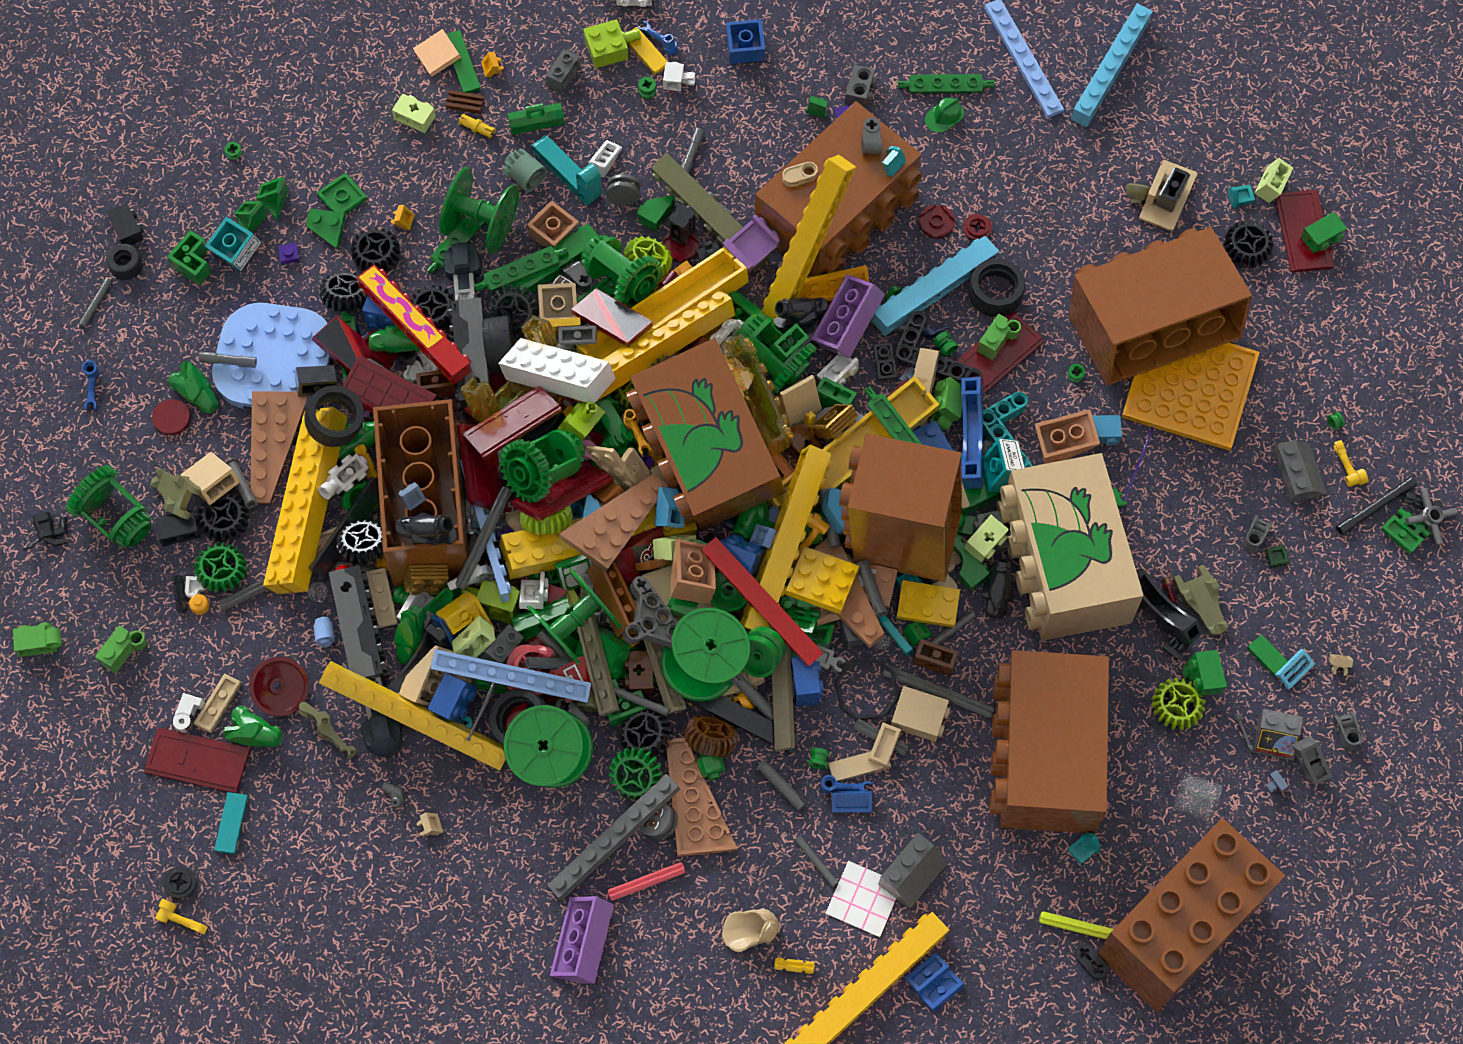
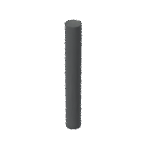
(95, 302)
(950, 631)
(641, 701)
(816, 861)

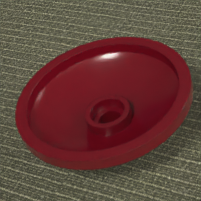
(292, 688)

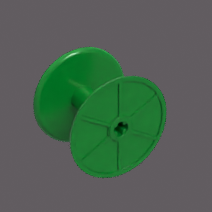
(460, 203)
(575, 616)
(705, 654)
(548, 746)

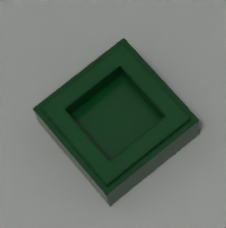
(1277, 556)

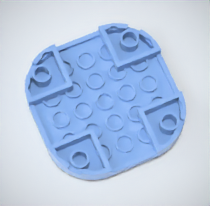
(279, 340)

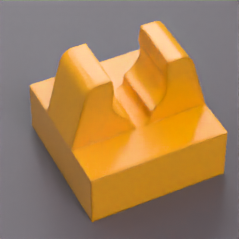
(491, 64)
(403, 217)

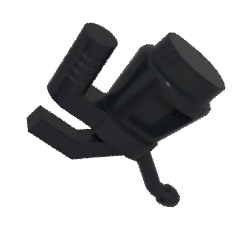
(44, 527)

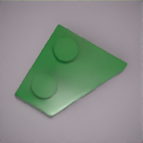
(327, 225)

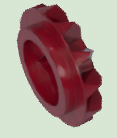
(970, 224)

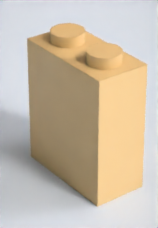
(212, 477)
(920, 714)

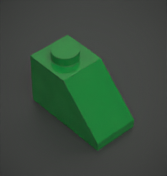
(656, 211)

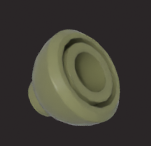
(1137, 192)
(590, 706)

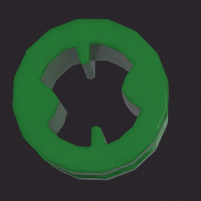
(238, 152)
(1072, 377)
(1335, 421)

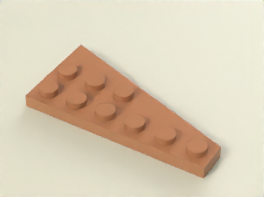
(272, 433)
(611, 526)
(857, 610)
(699, 822)

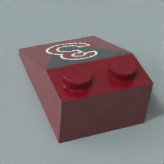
(637, 550)

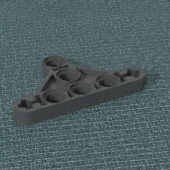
(648, 613)

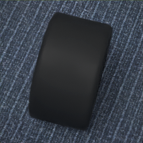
(127, 271)

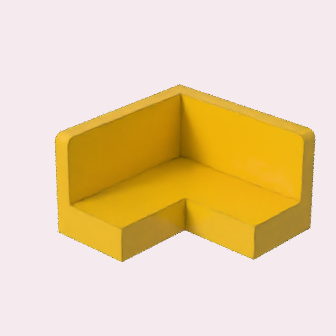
(462, 612)

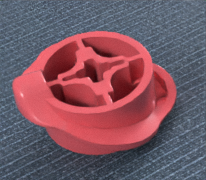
(517, 656)

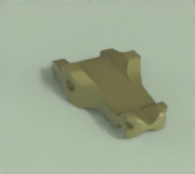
(175, 491)
(1202, 599)
(325, 729)

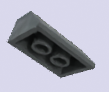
(1299, 471)
(913, 871)

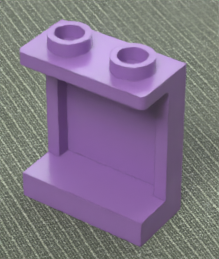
(753, 243)

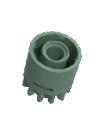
(524, 170)

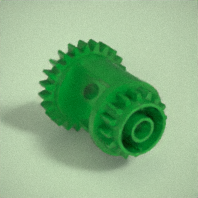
(632, 279)
(783, 372)
(614, 430)
(534, 473)
(94, 492)

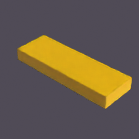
(648, 54)

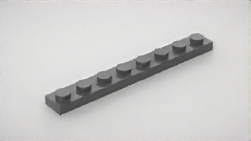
(613, 837)

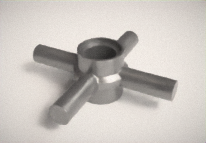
(1434, 511)

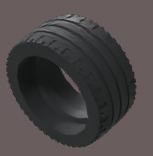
(1001, 268)
(497, 341)
(338, 395)
(503, 707)

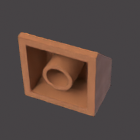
(551, 225)

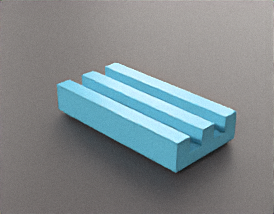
(1284, 678)

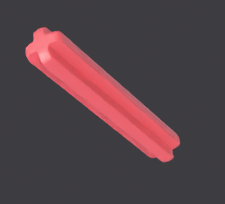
(646, 881)

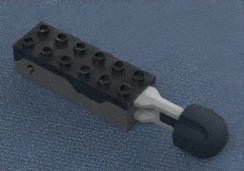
(466, 314)
(364, 652)

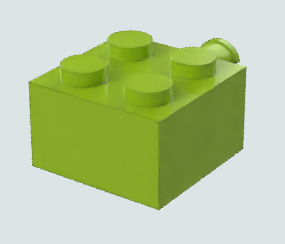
(608, 43)
(582, 419)
(491, 602)

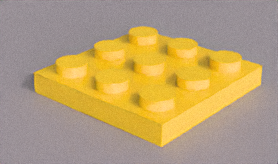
(822, 580)

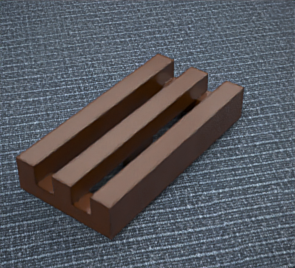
(465, 98)

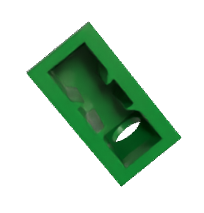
(783, 348)

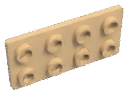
(1158, 216)
(625, 470)

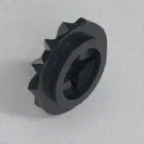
(174, 875)

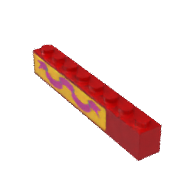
(414, 324)

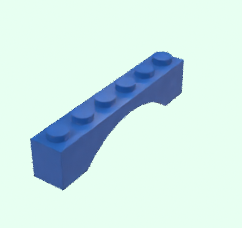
(972, 433)

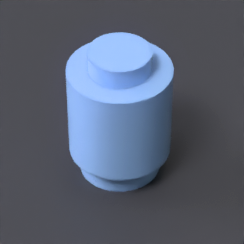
(324, 632)

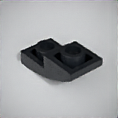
(884, 361)

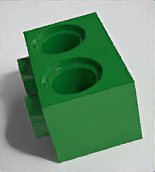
(834, 393)

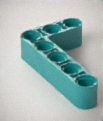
(583, 183)
(998, 419)

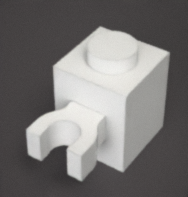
(675, 76)

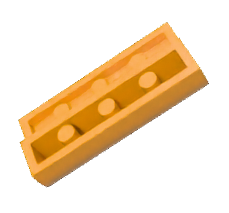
(828, 284)

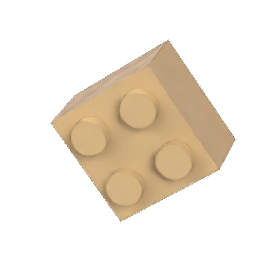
(556, 300)

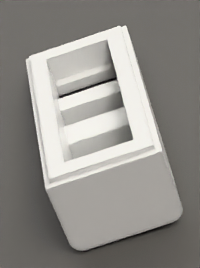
(605, 167)

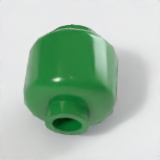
(710, 766)

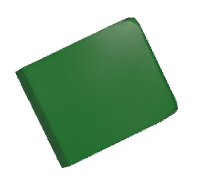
(915, 632)

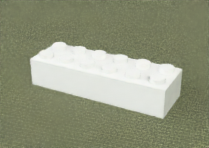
(557, 370)

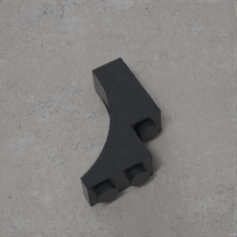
(1166, 614)
(431, 637)

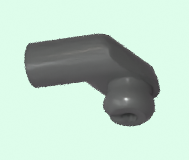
(395, 792)

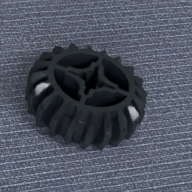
(1252, 238)
(379, 241)
(342, 292)
(506, 306)
(439, 308)
(216, 530)
(361, 543)
(646, 719)

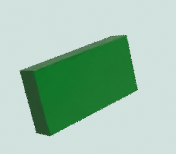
(1267, 654)

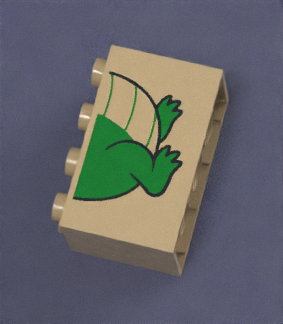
(1069, 547)

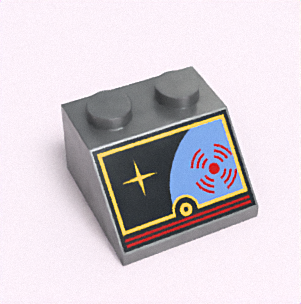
(1277, 733)

